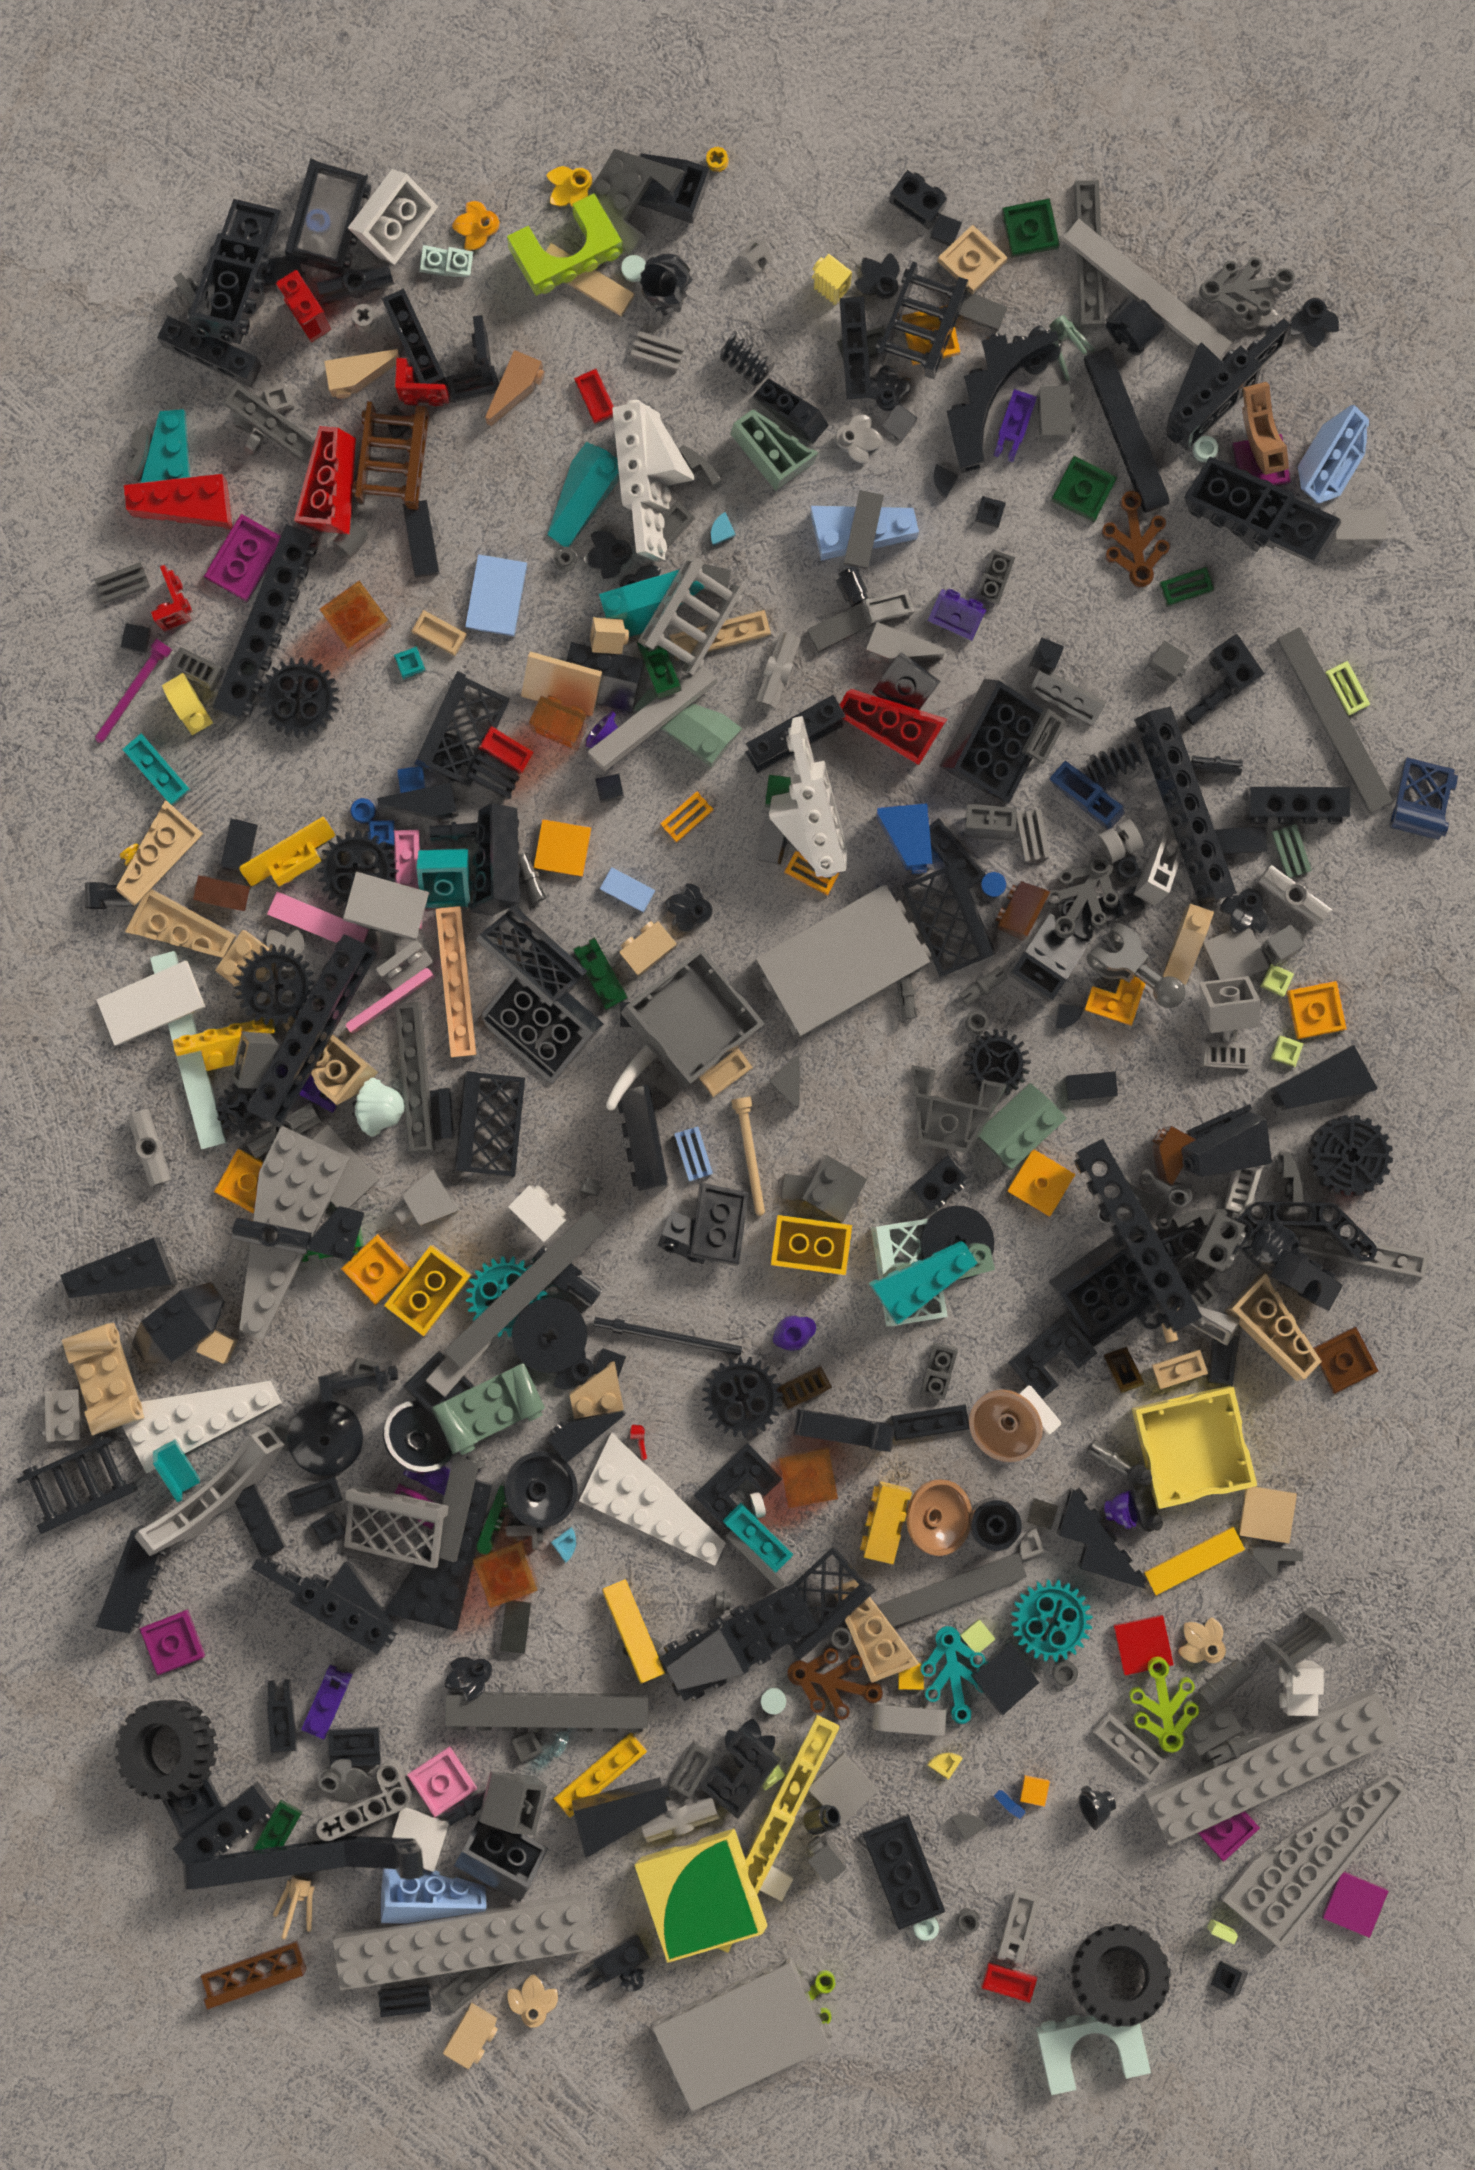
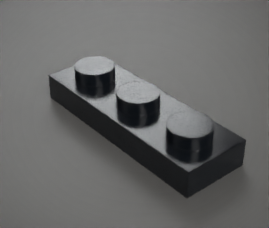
(259, 1521)

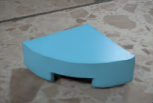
(721, 530)
(565, 1544)

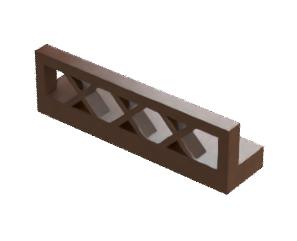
(257, 1983)

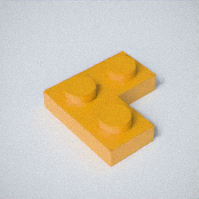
(1119, 1005)

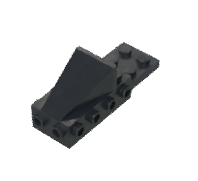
(235, 273)
(1217, 386)
(1259, 511)
(346, 1593)
(736, 1642)

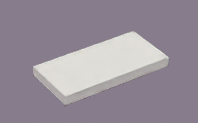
(150, 1003)

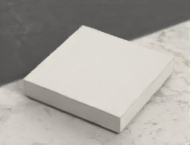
(426, 1830)

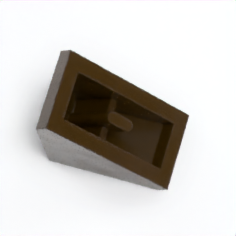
(1123, 1370)

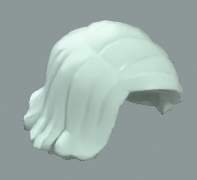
(378, 1107)

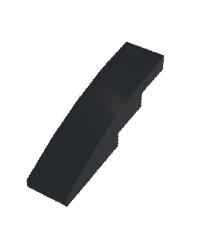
(855, 348)

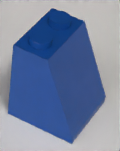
(909, 835)

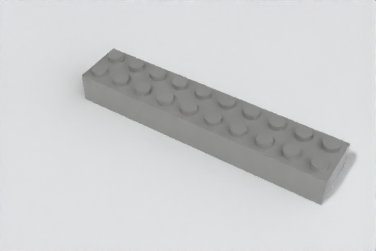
(1274, 1767)
(463, 1941)

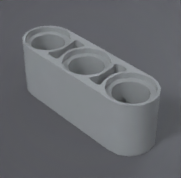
(909, 1718)

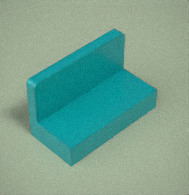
(175, 1469)

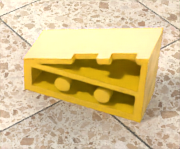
(885, 1522)

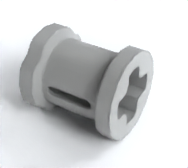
(364, 311)

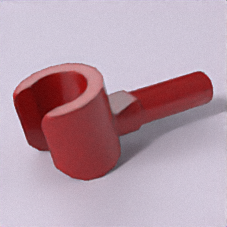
(638, 1432)

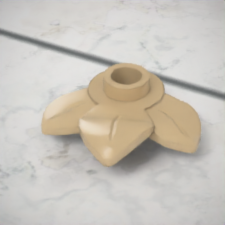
(1200, 1639)
(532, 1997)

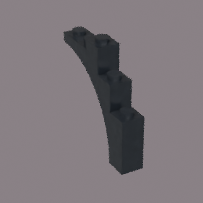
(1002, 360)

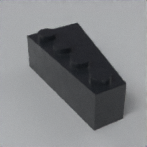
(129, 1269)

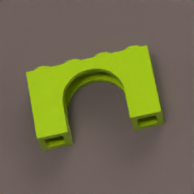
(547, 271)

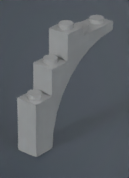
(217, 1495)

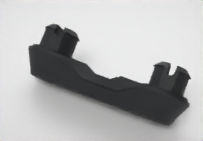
(1143, 1502)

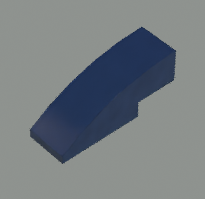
(1087, 795)

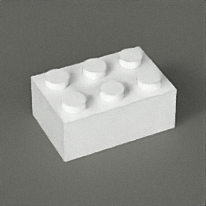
(393, 217)

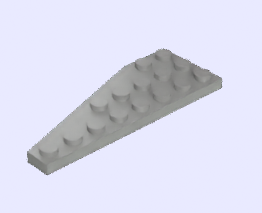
(294, 1194)
(1294, 1874)

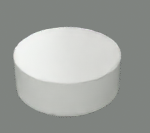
(757, 1505)

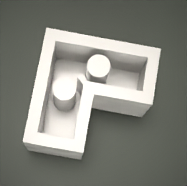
(537, 1212)
(1302, 1692)

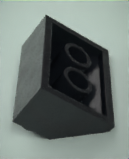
(619, 675)
(501, 1859)

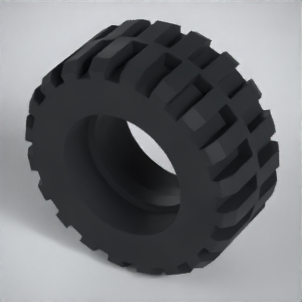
(136, 1749)
(1155, 1969)

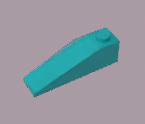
(587, 485)
(640, 600)

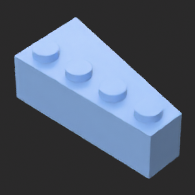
(834, 524)

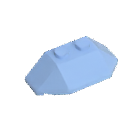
(1334, 455)

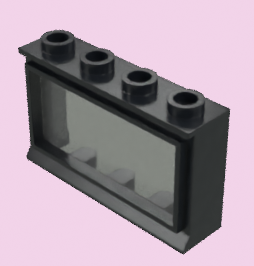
(322, 217)

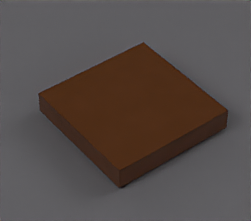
(1345, 1360)

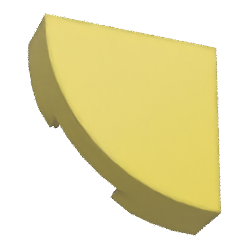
(945, 1763)

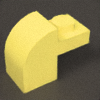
(187, 704)

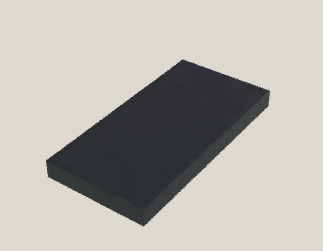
(903, 1872)

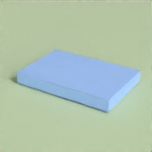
(496, 595)

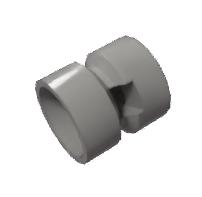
(1111, 841)

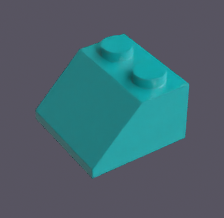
(445, 877)

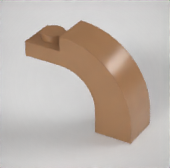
(1261, 431)

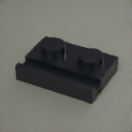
(481, 343)
(356, 1744)

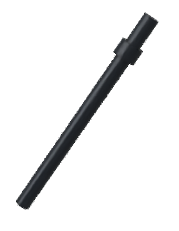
(619, 1327)

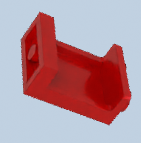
(304, 306)

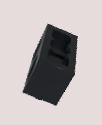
(913, 204)
(1241, 661)
(934, 1178)

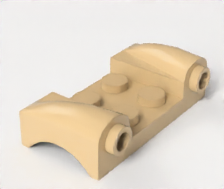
(103, 1378)

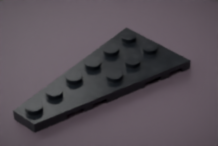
(439, 1593)

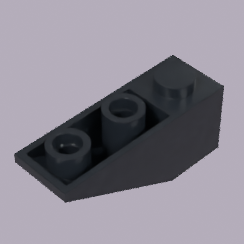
(792, 410)

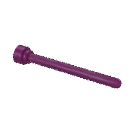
(159, 652)

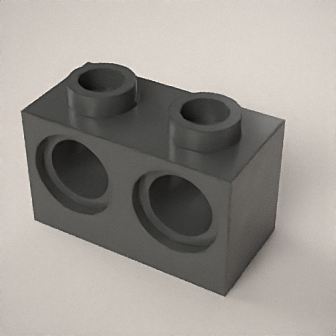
(1213, 1238)

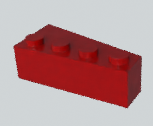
(328, 483)
(183, 500)
(893, 724)

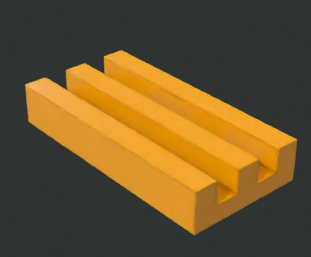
(702, 803)
(792, 863)

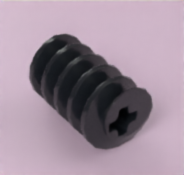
(745, 360)
(1113, 761)

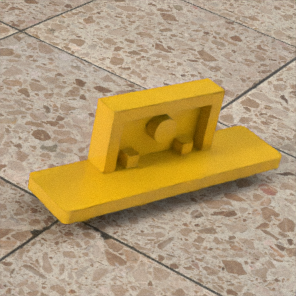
(289, 856)
(219, 1045)

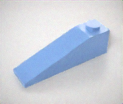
(428, 1897)

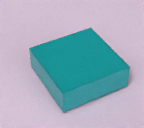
(409, 662)

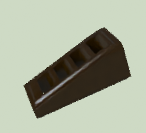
(823, 1378)

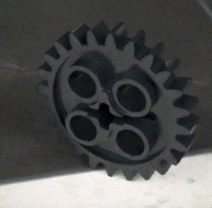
(322, 698)
(358, 849)
(252, 986)
(764, 1389)

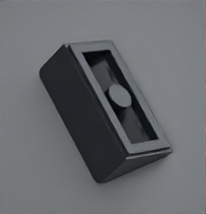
(238, 844)

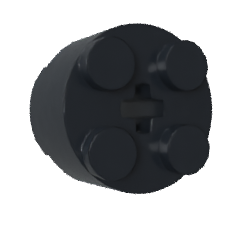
(1134, 325)
(1005, 1534)

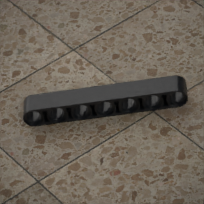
(1126, 429)

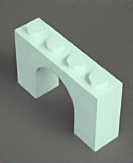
(1059, 2038)

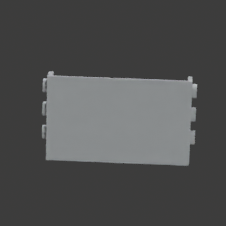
(842, 960)
(741, 2034)

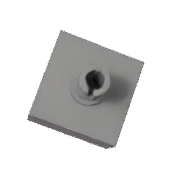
(1229, 1006)

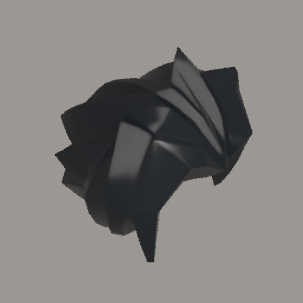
(665, 282)

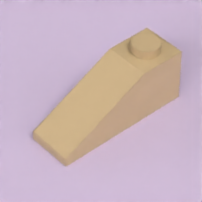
(354, 373)
(1188, 942)

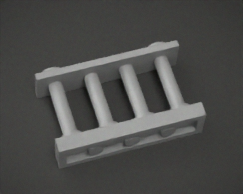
(667, 614)

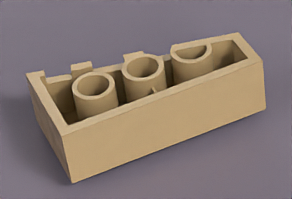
(1274, 1328)

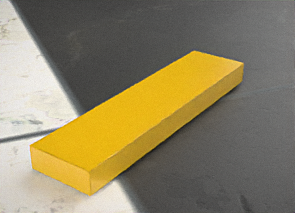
(1194, 1560)
(633, 1631)
(601, 1772)

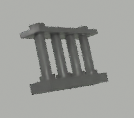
(1304, 1641)

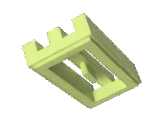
(1356, 685)

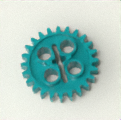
(498, 1275)
(1073, 1629)

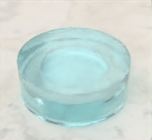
(558, 1744)

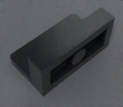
(442, 1113)

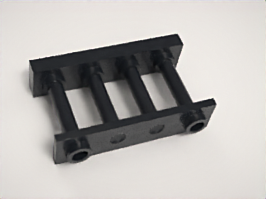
(939, 338)
(772, 745)
(335, 1383)
(74, 1508)

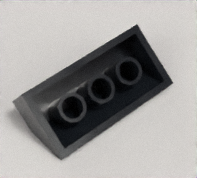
(130, 1587)

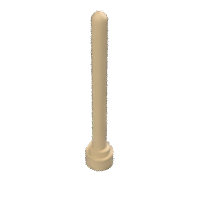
(742, 1107)

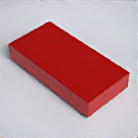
(595, 396)
(505, 750)
(1009, 1982)

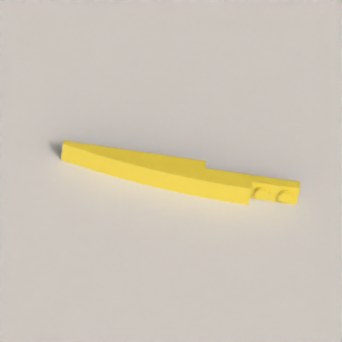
(787, 1802)

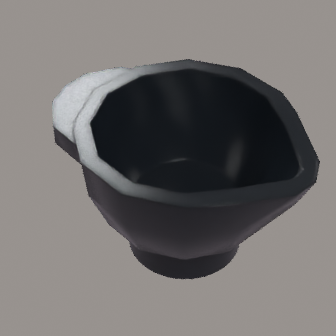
(1096, 1806)

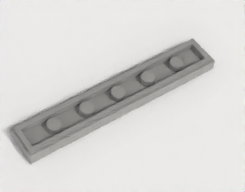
(650, 719)

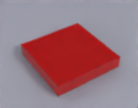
(1140, 1642)

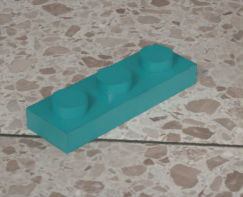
(156, 769)
(758, 1537)

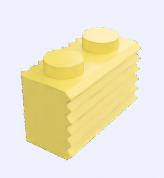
(831, 278)

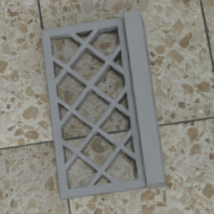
(392, 1505)

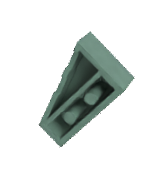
(771, 449)

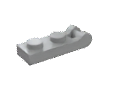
(1018, 1926)

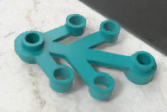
(951, 1669)

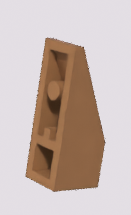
(516, 384)

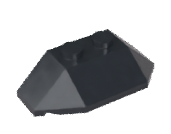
(179, 1325)

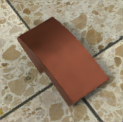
(221, 893)

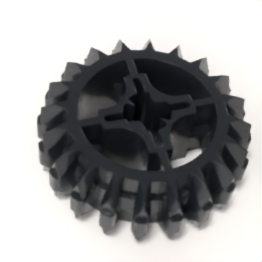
(989, 1053)

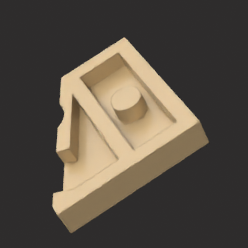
(598, 1395)

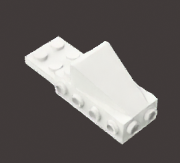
(647, 465)
(809, 810)

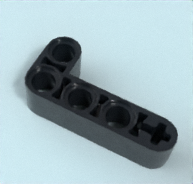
(844, 1429)

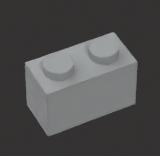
(1360, 528)

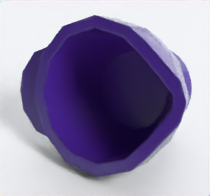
(601, 730)
(794, 1332)
(1122, 1510)

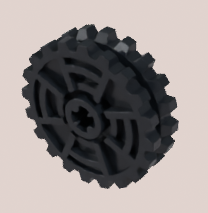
(1331, 1160)

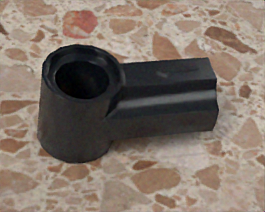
(100, 896)

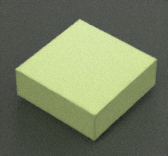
(1277, 980)
(1286, 1051)
(977, 1636)
(1222, 1931)

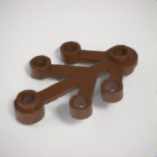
(1136, 544)
(830, 1681)

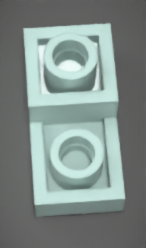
(445, 262)

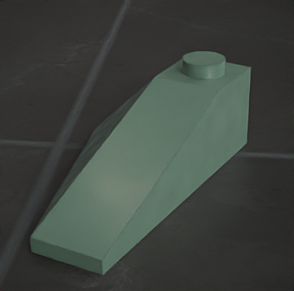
(698, 729)

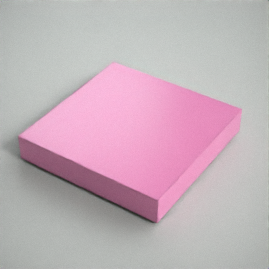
(442, 1781)

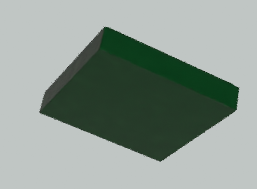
(1030, 227)
(1084, 488)

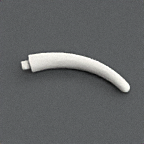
(632, 1071)

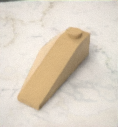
(339, 1069)

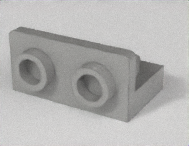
(405, 964)
(62, 1415)

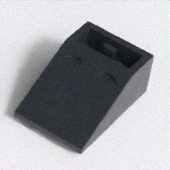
(687, 195)
(1048, 960)

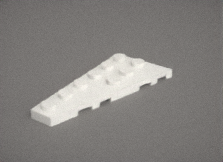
(196, 1417)
(638, 1497)

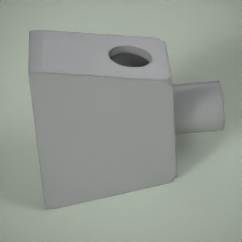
(427, 1201)

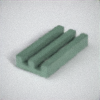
(1300, 848)

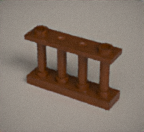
(412, 469)

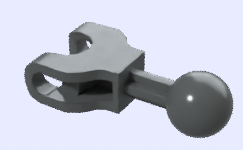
(1131, 962)

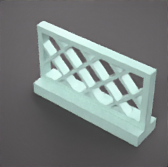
(885, 1259)

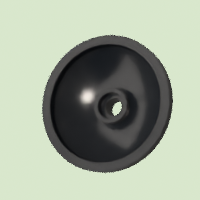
(329, 1420)
(414, 1422)
(556, 1489)

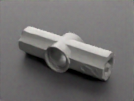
(778, 670)
(1280, 886)
(155, 1163)
(680, 1819)

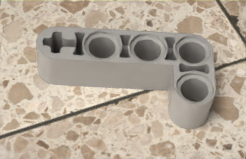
(362, 1806)

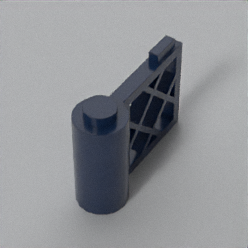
(1419, 818)

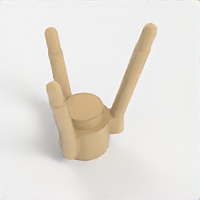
(298, 1889)

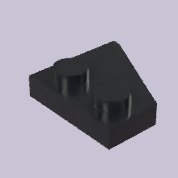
(338, 1234)

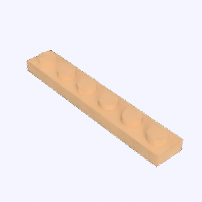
(456, 982)

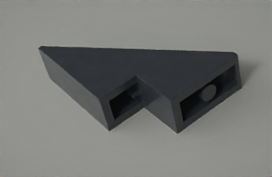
(1099, 1550)

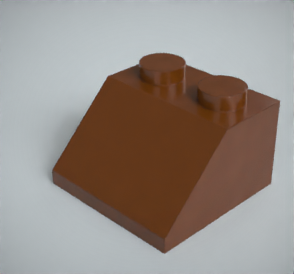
(1021, 910)
(1168, 1152)

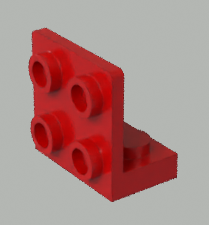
(415, 393)
(172, 615)

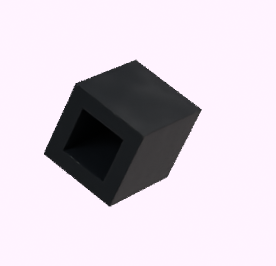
(1046, 655)

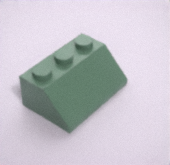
(1021, 1126)

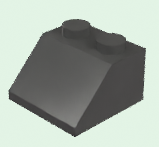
(833, 1188)

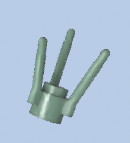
(1065, 331)

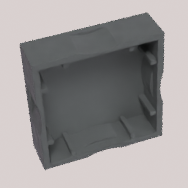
(692, 1018)

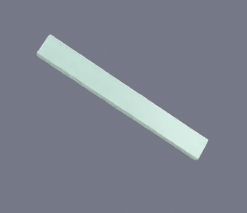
(194, 1073)

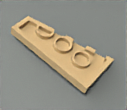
(160, 850)
(175, 924)
(876, 1639)

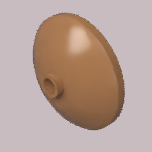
(999, 1436)
(948, 1521)

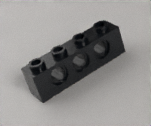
(413, 338)
(209, 352)
(1336, 798)
(253, 1798)

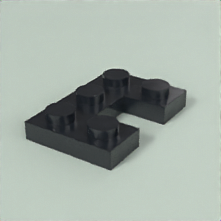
(1031, 1359)
(743, 1465)
(739, 1793)

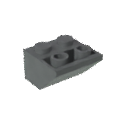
(513, 1802)

